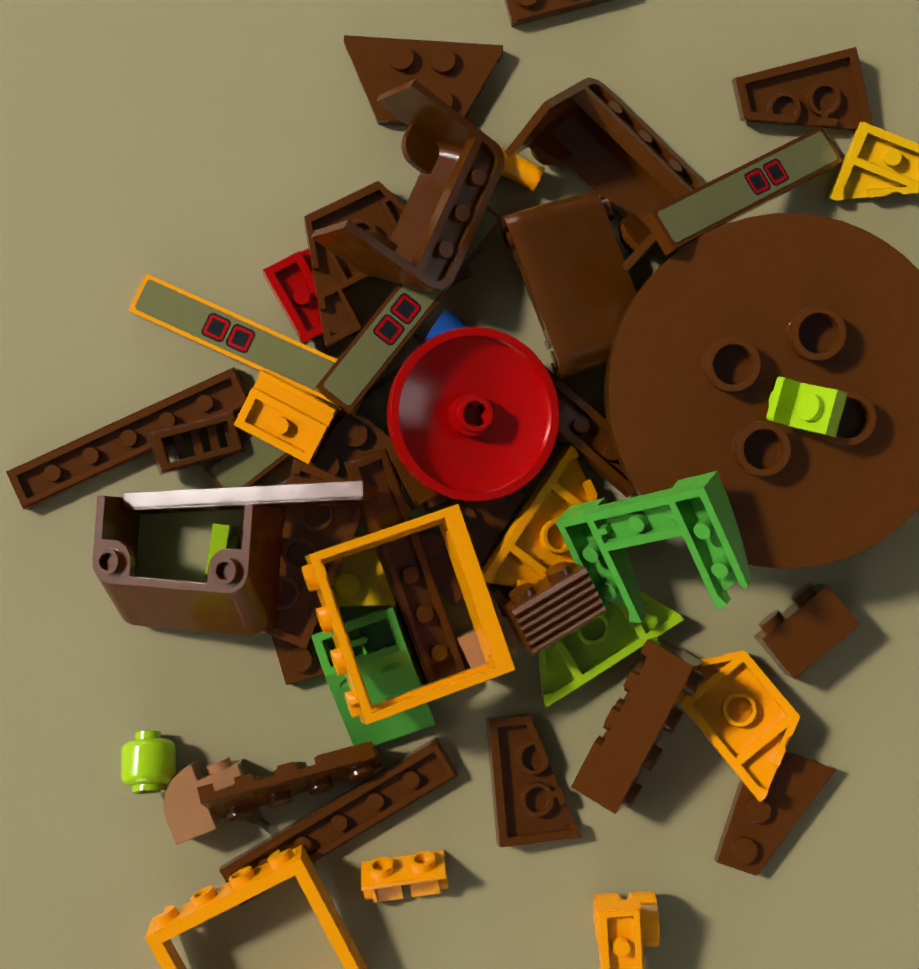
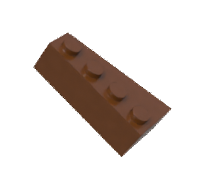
(638, 724)

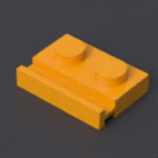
(286, 416)

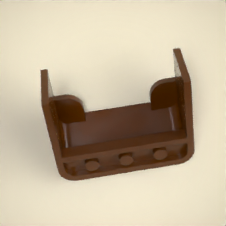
(611, 153)
(445, 206)
(239, 584)

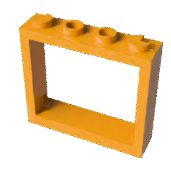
(475, 595)
(243, 886)

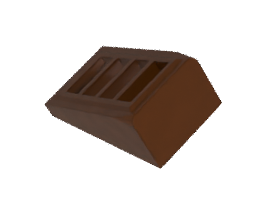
(160, 451)

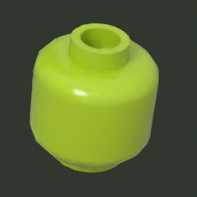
(148, 762)

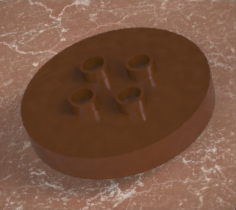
(704, 355)

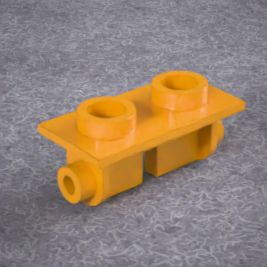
(384, 876)

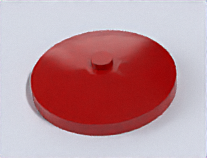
(473, 414)

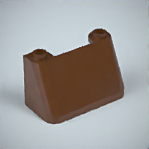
(572, 277)

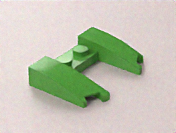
(692, 509)

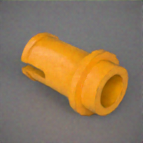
(522, 170)

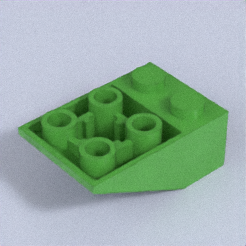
(386, 672)

